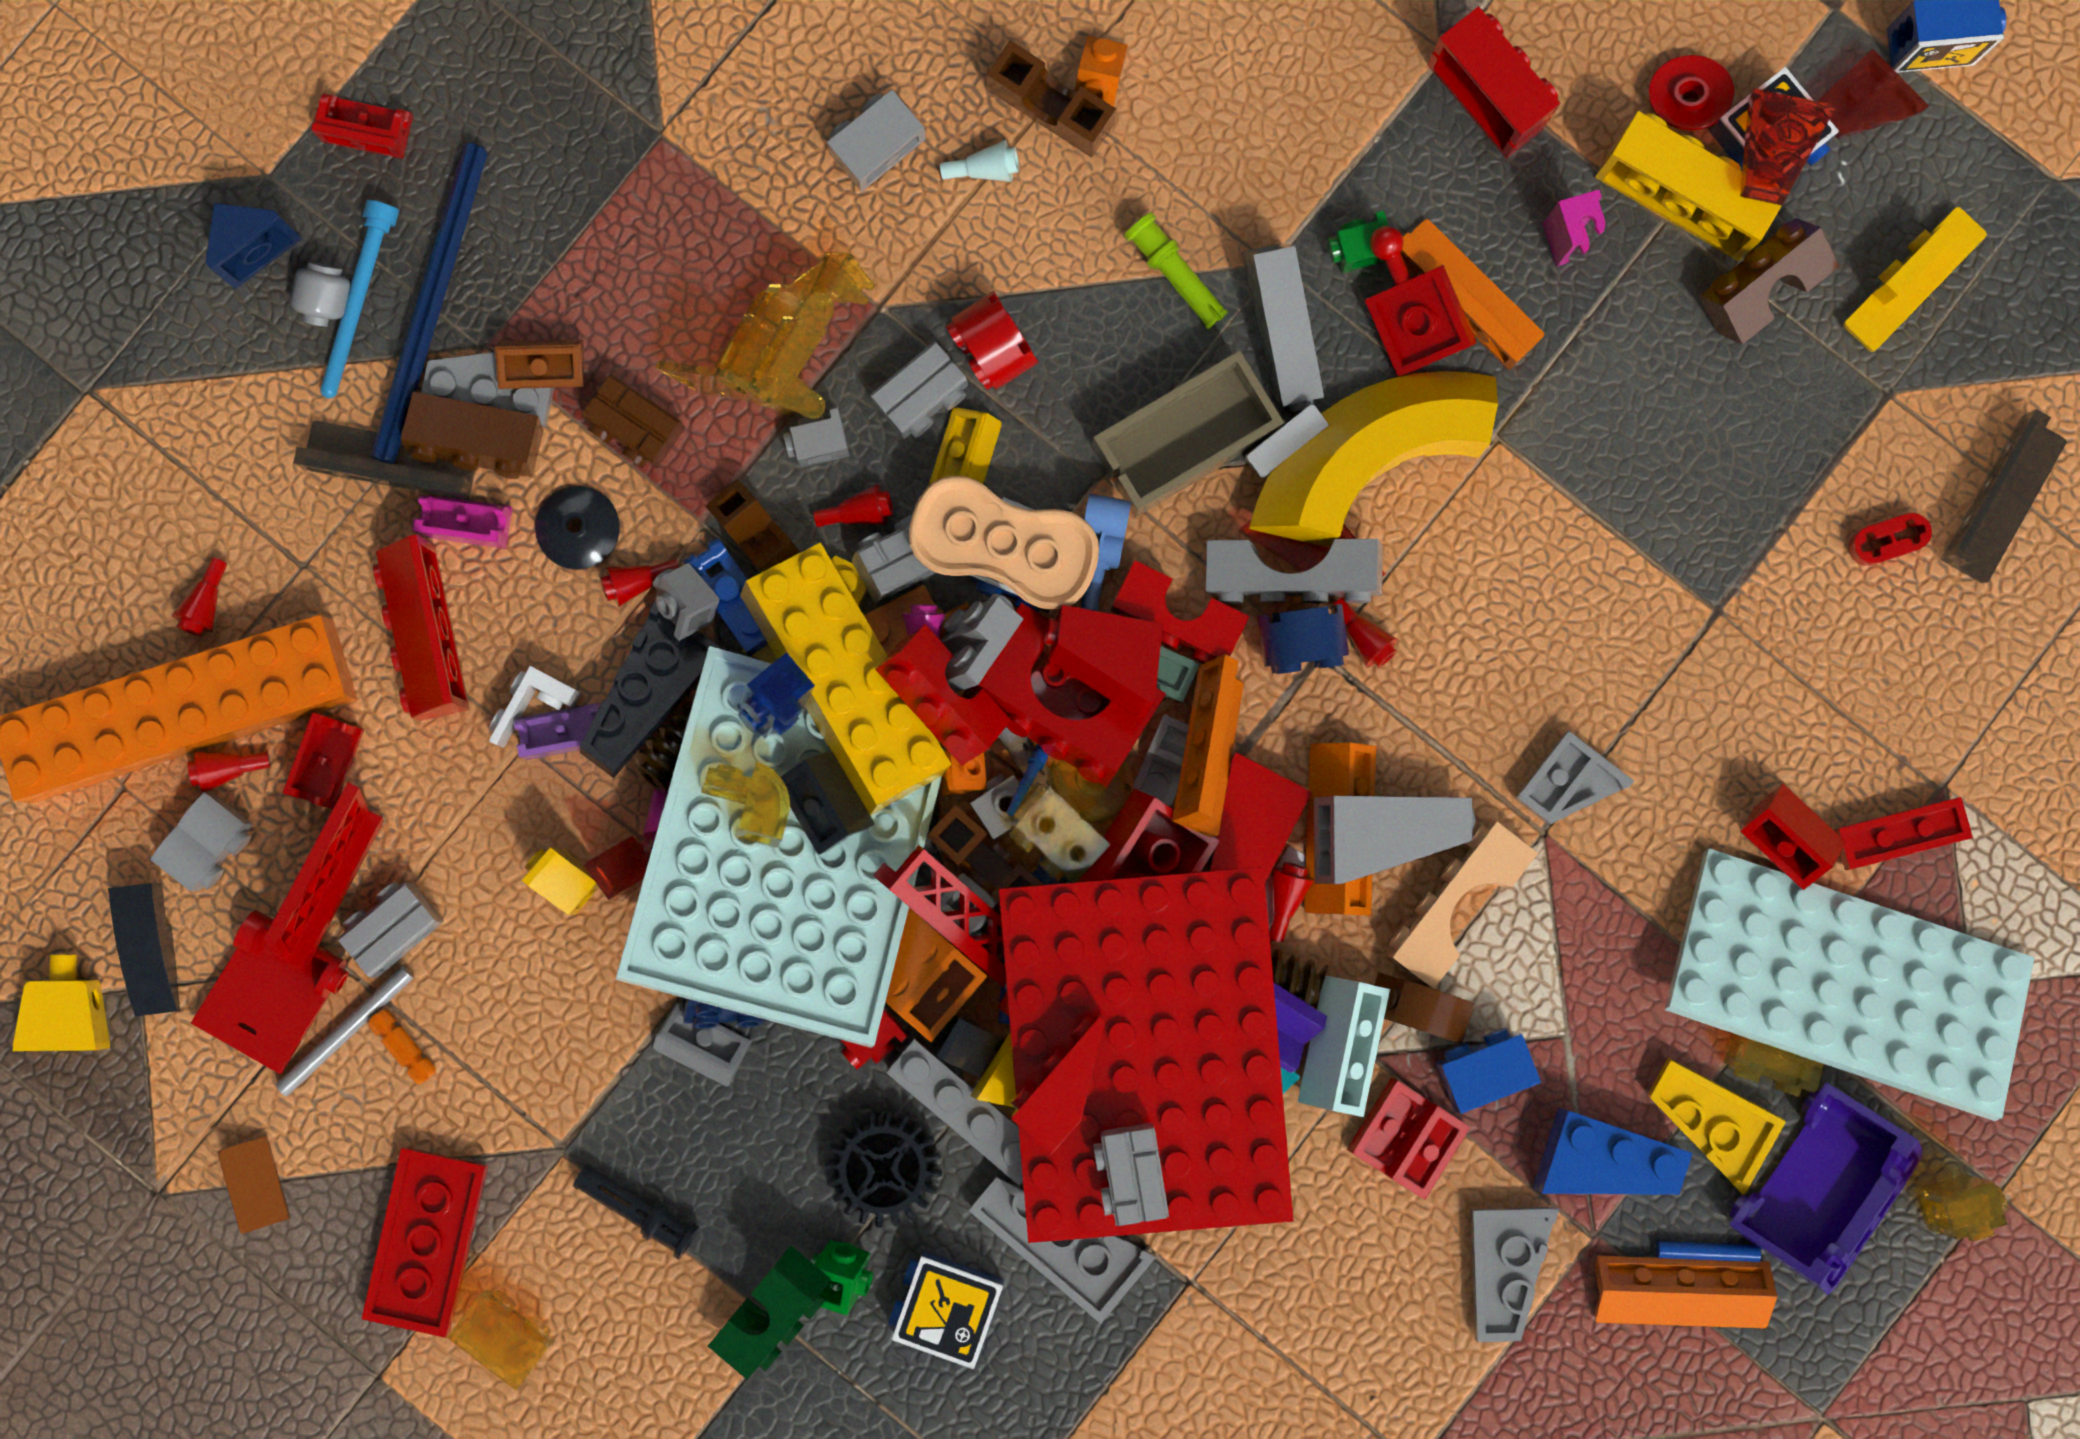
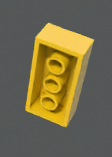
(1686, 185)

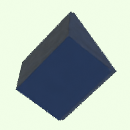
(246, 241)

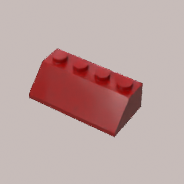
(421, 629)

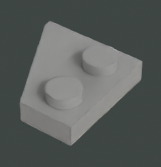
(1570, 780)

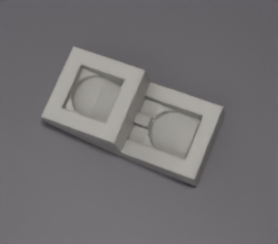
(1163, 761)

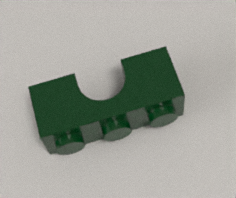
(787, 1293)

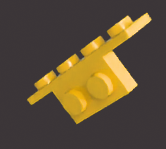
(1913, 280)

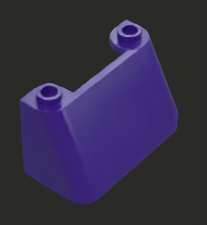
(1829, 1188)

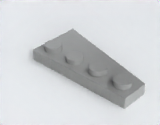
(1087, 1270)

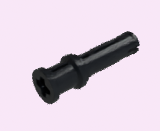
(591, 1181)

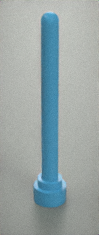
(378, 220)

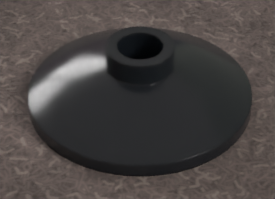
(594, 540)

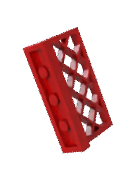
(322, 881)

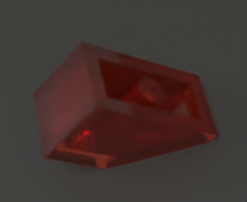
(621, 867)

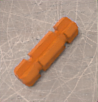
(401, 1046)

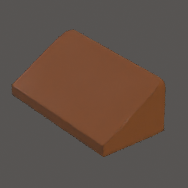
(540, 364)
(253, 1184)

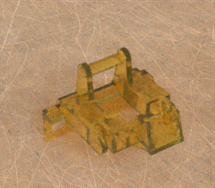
(779, 339)

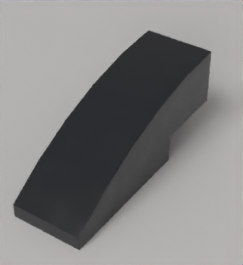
(145, 948)

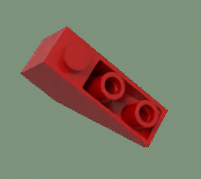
(1059, 1098)

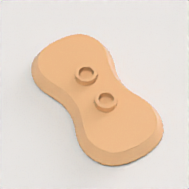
(971, 531)

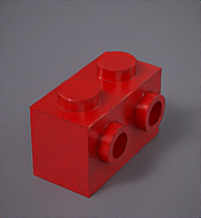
(1793, 836)

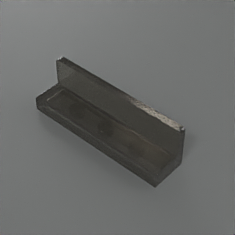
(347, 454)
(2005, 497)

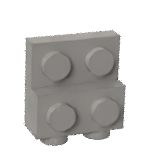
(977, 639)

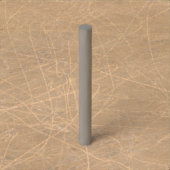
(344, 1031)

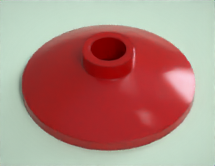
(1691, 78)

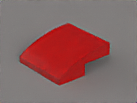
(1408, 1138)

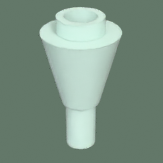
(991, 163)

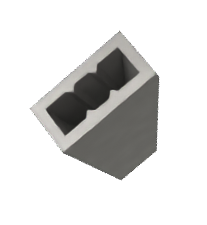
(1284, 324)
(1377, 832)

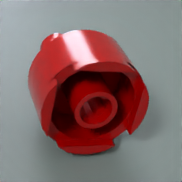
(993, 340)

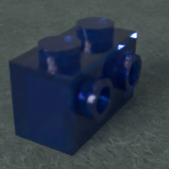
(775, 698)

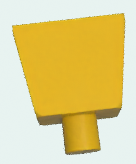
(62, 1012)

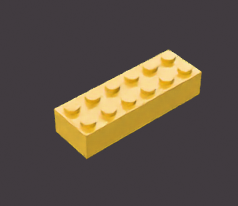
(863, 720)

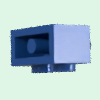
(1487, 1070)

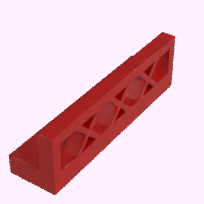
(942, 921)

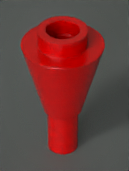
(866, 507)
(627, 582)
(199, 607)
(1370, 640)
(216, 769)
(1289, 890)

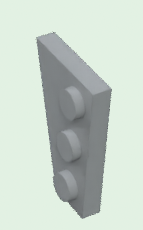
(475, 381)
(1505, 1267)

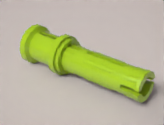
(1164, 255)

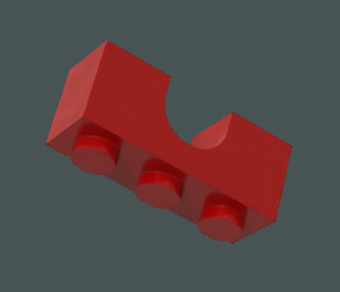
(1209, 635)
(918, 676)

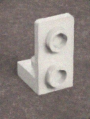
(523, 688)

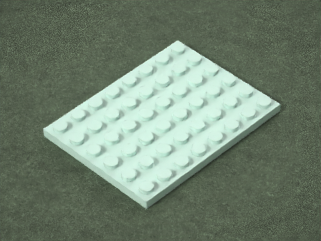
(760, 923)

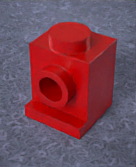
(888, 1028)

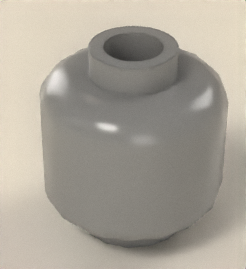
(320, 293)

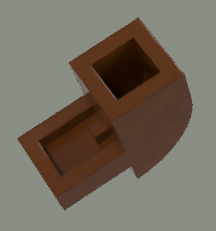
(751, 527)
(1426, 1008)

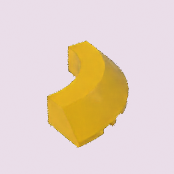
(1367, 436)

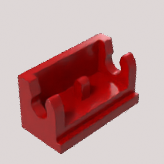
(362, 126)
(323, 760)

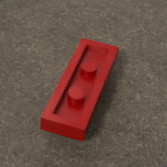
(1904, 833)

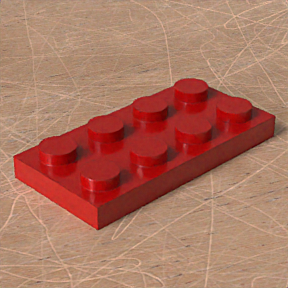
(424, 1242)

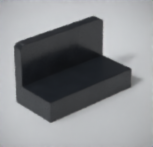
(825, 802)

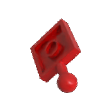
(1418, 316)

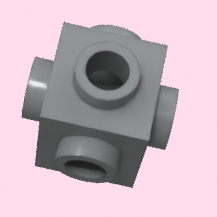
(988, 804)

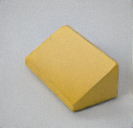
(967, 445)

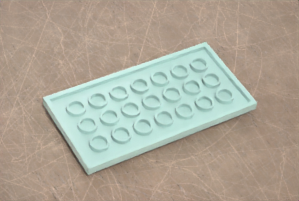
(1851, 984)

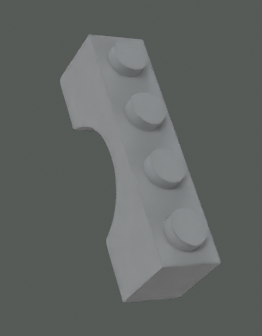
(1348, 570)
(949, 1098)

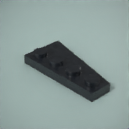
(644, 692)

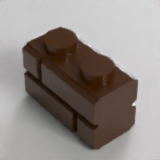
(633, 422)

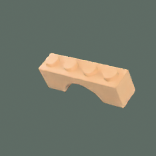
(1427, 946)

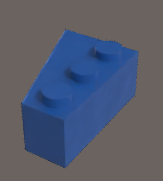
(1605, 1159)

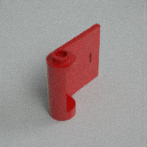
(267, 997)

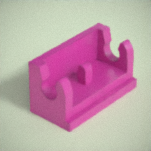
(1567, 225)
(463, 521)

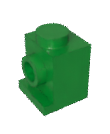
(1352, 244)

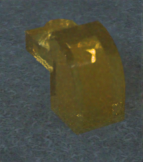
(763, 800)

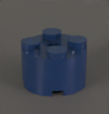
(1303, 637)

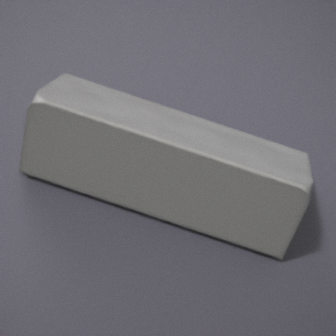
(1286, 440)
(708, 1051)

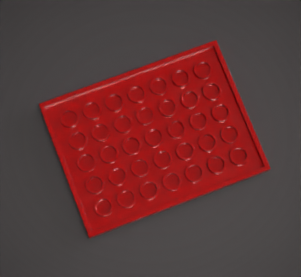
(1183, 1044)

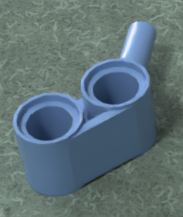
(1109, 521)

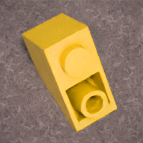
(560, 879)

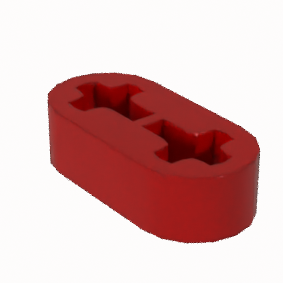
(1892, 548)

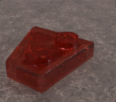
(1871, 97)

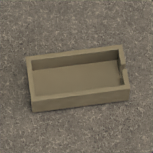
(1187, 433)

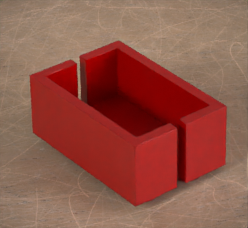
(1493, 81)

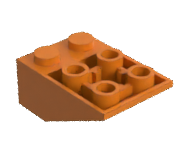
(930, 978)

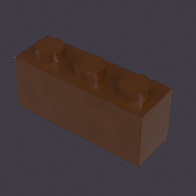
(472, 435)

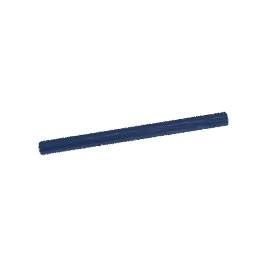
(429, 302)

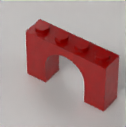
(1091, 744)

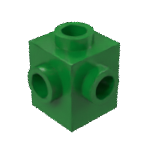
(848, 1274)

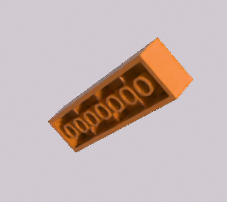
(174, 709)

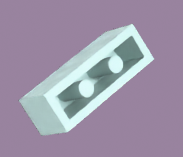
(1345, 1052)

